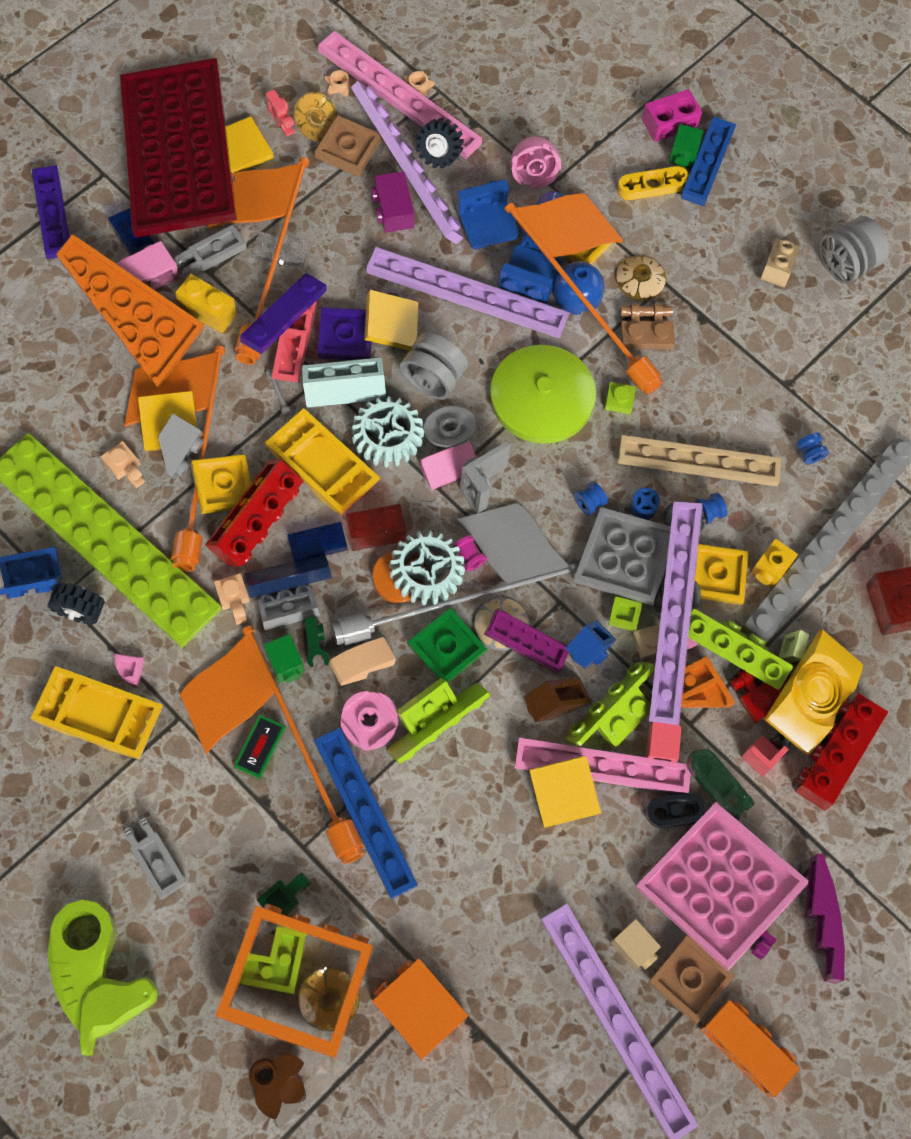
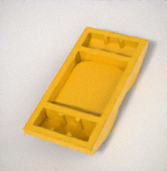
(322, 462)
(815, 693)
(96, 713)

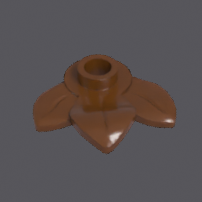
(282, 1085)

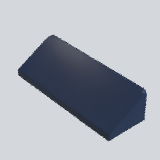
(287, 576)

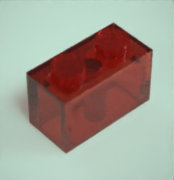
(376, 527)

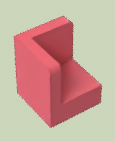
(663, 742)
(763, 755)

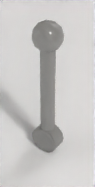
(286, 410)

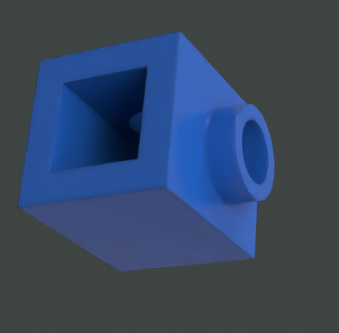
(591, 645)

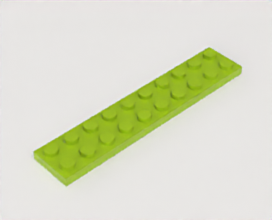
(106, 541)

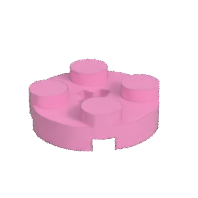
(371, 704)

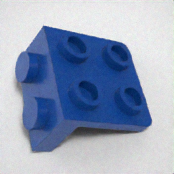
(484, 214)
(529, 274)
(30, 570)

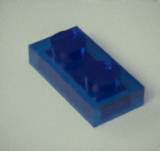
(122, 226)
(317, 541)

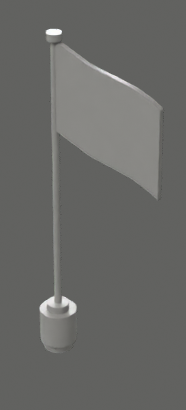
(513, 550)

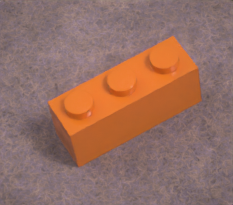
(750, 1048)

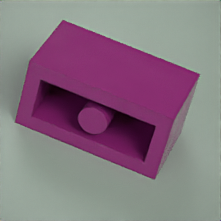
(393, 201)

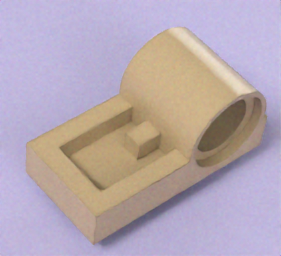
(780, 262)

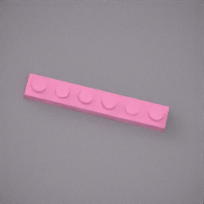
(608, 766)

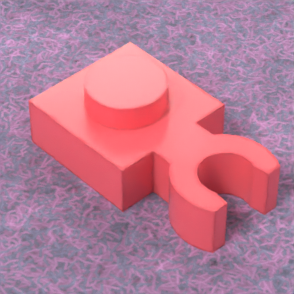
(278, 109)

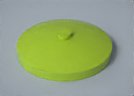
(542, 394)

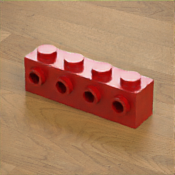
(254, 513)
(841, 751)

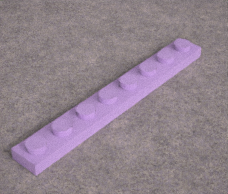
(412, 167)
(467, 292)
(676, 613)
(619, 1023)

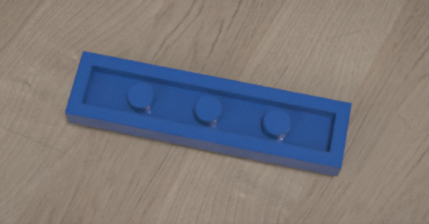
(708, 161)

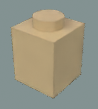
(636, 946)

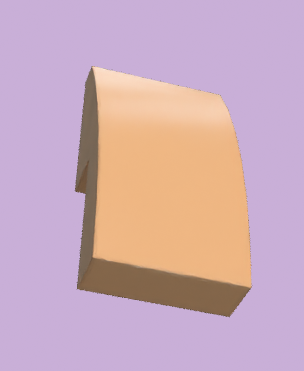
(362, 659)

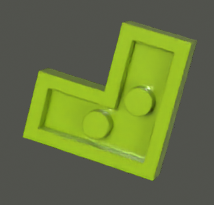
(282, 967)

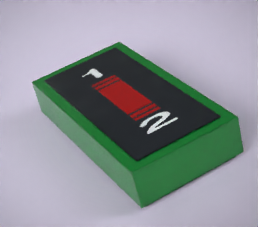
(259, 747)

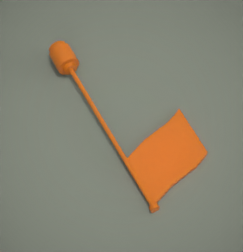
(258, 198)
(570, 227)
(201, 377)
(235, 691)

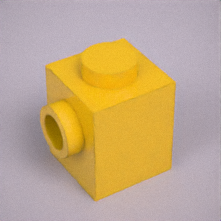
(774, 563)

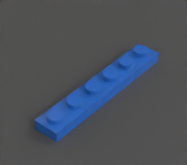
(365, 813)

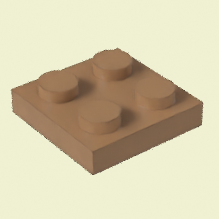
(348, 146)
(691, 979)

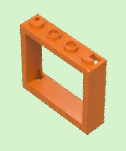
(300, 924)

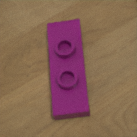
(526, 641)

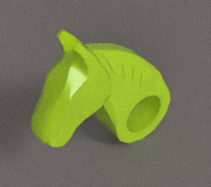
(78, 978)

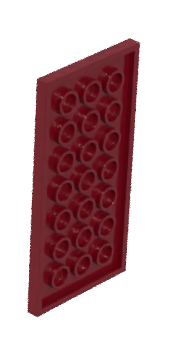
(177, 148)

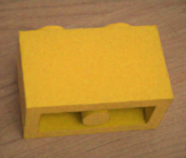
(206, 303)

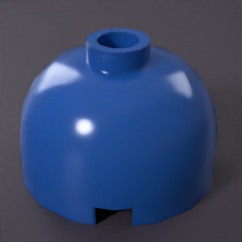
(588, 281)

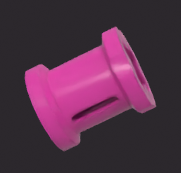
(472, 557)

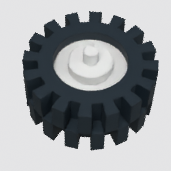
(439, 143)
(76, 603)

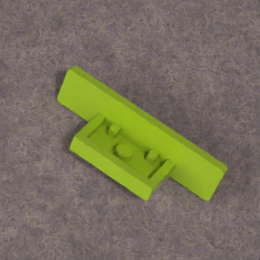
(738, 648)
(618, 711)
(432, 714)

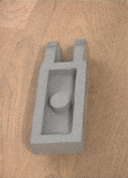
(210, 252)
(155, 860)

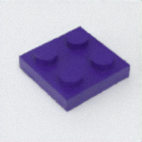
(343, 335)

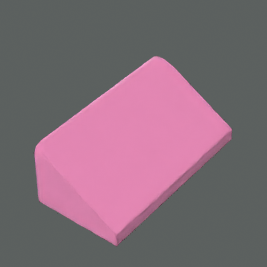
(446, 465)

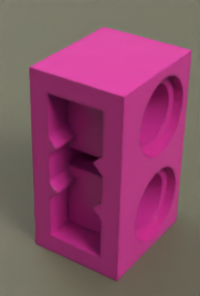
(666, 114)

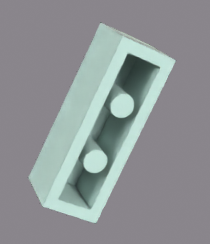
(343, 382)

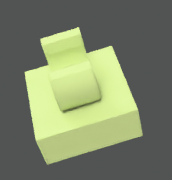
(794, 646)

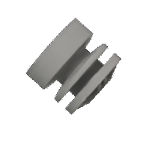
(854, 249)

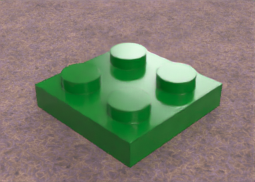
(447, 646)

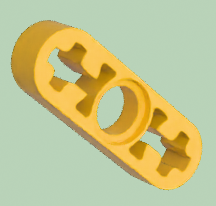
(644, 190)

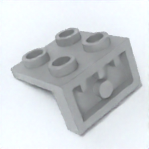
(476, 474)

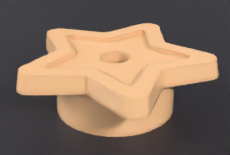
(339, 76)
(419, 77)

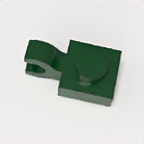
(315, 633)
(284, 896)

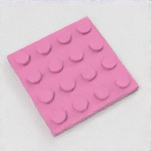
(722, 885)

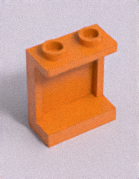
(419, 1007)

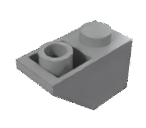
(177, 444)

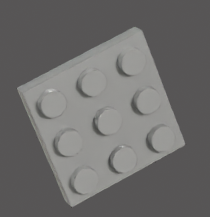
(625, 556)

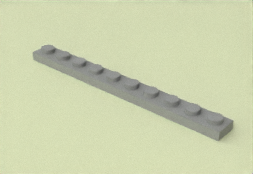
(829, 540)

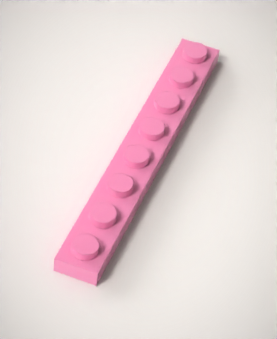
(391, 87)

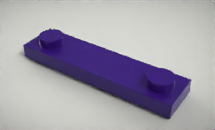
(51, 209)
(283, 313)

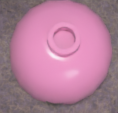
(535, 162)

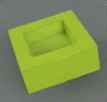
(620, 398)
(625, 614)

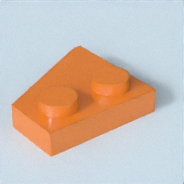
(704, 687)

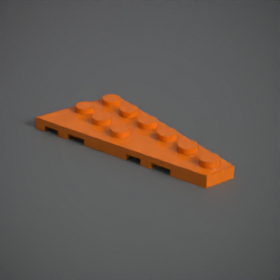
(143, 320)

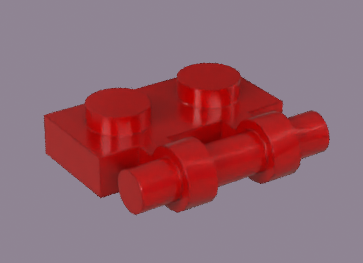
(758, 699)

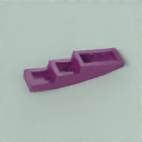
(824, 906)

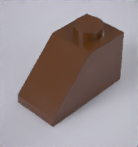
(556, 699)

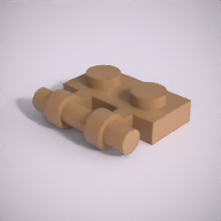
(647, 334)

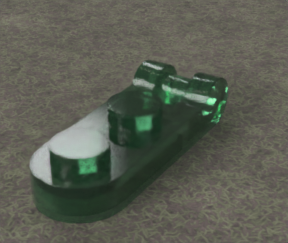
(718, 782)

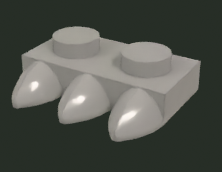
(287, 607)

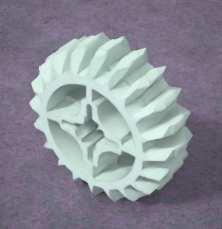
(370, 422)
(448, 560)

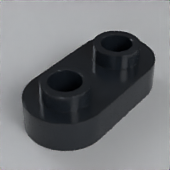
(674, 810)

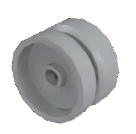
(433, 366)

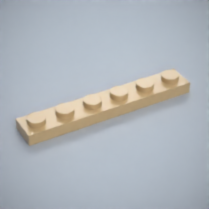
(699, 460)

